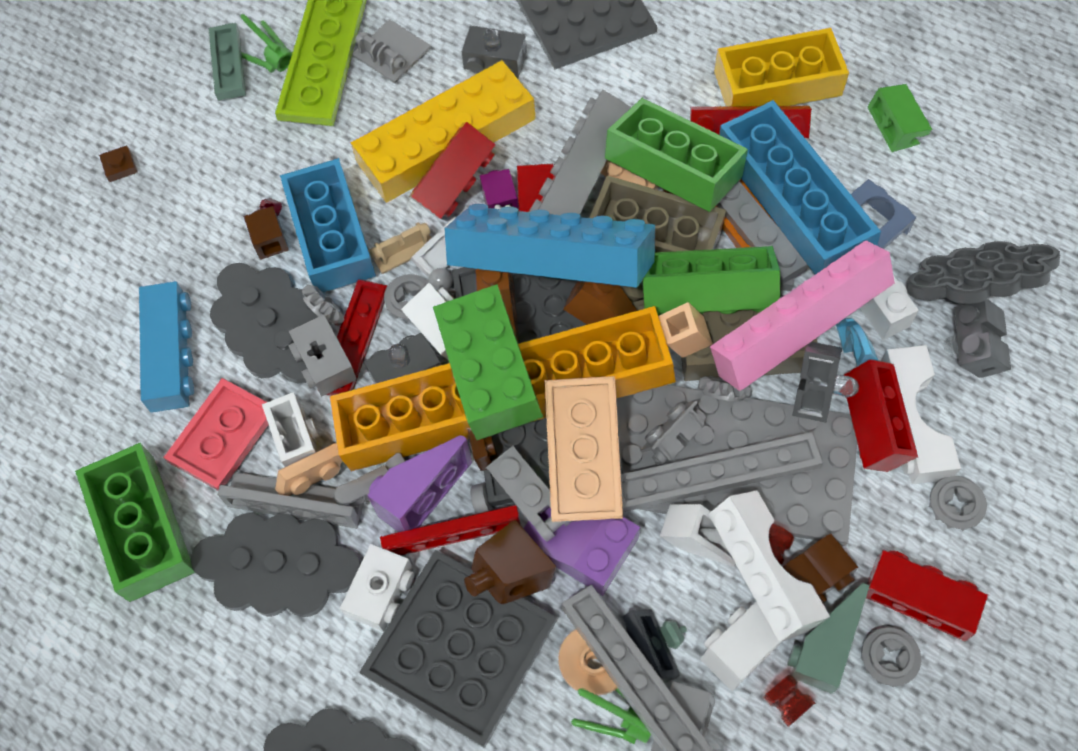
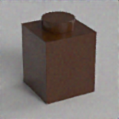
(266, 233)

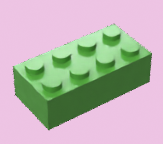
(675, 154)
(713, 280)
(487, 362)
(134, 522)

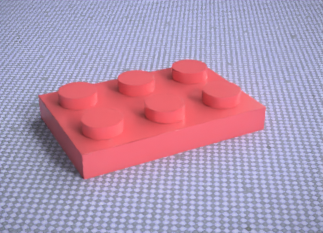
(219, 435)

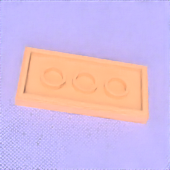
(583, 449)

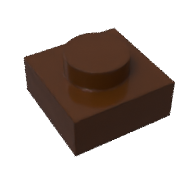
(118, 163)
(482, 450)

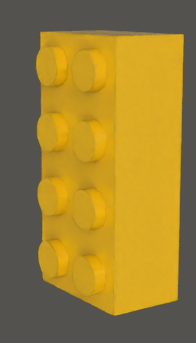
(782, 69)

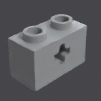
(318, 339)

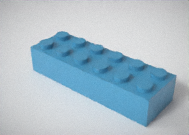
(798, 188)
(551, 245)

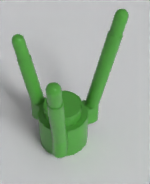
(276, 53)
(631, 722)

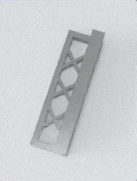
(259, 495)

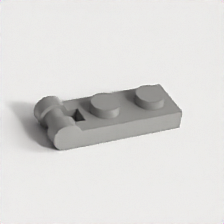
(525, 490)

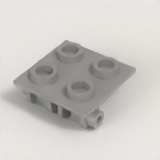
(390, 50)

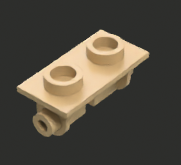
(400, 247)

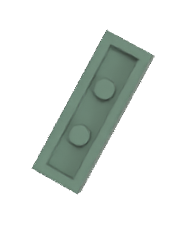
(226, 61)

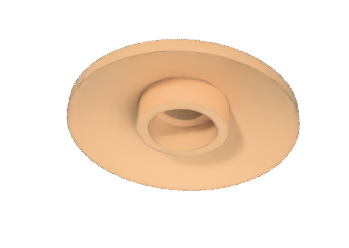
(574, 667)

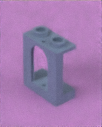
(899, 216)

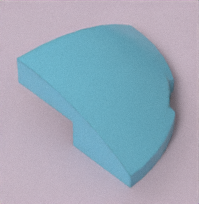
(855, 340)

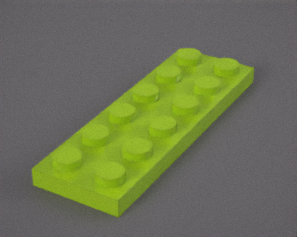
(320, 62)

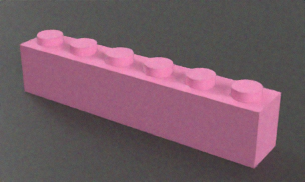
(802, 315)

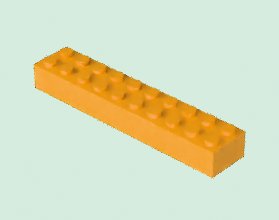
(426, 408)

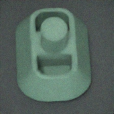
(673, 634)

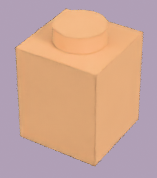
(685, 330)

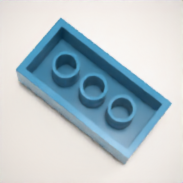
(327, 226)

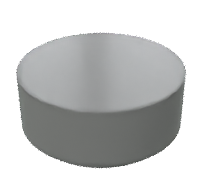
(480, 499)

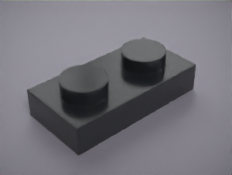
(647, 636)

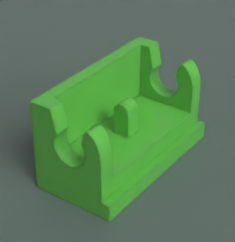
(898, 117)

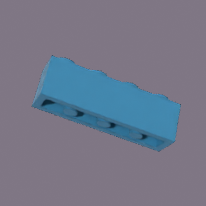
(164, 347)

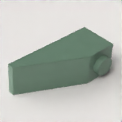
(825, 650)

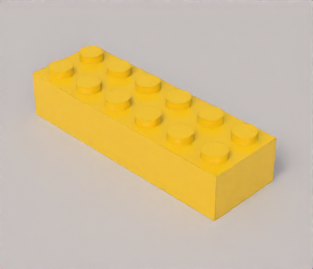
(406, 147)

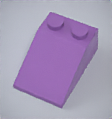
(418, 485)
(589, 548)

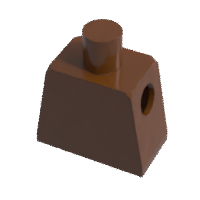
(510, 566)

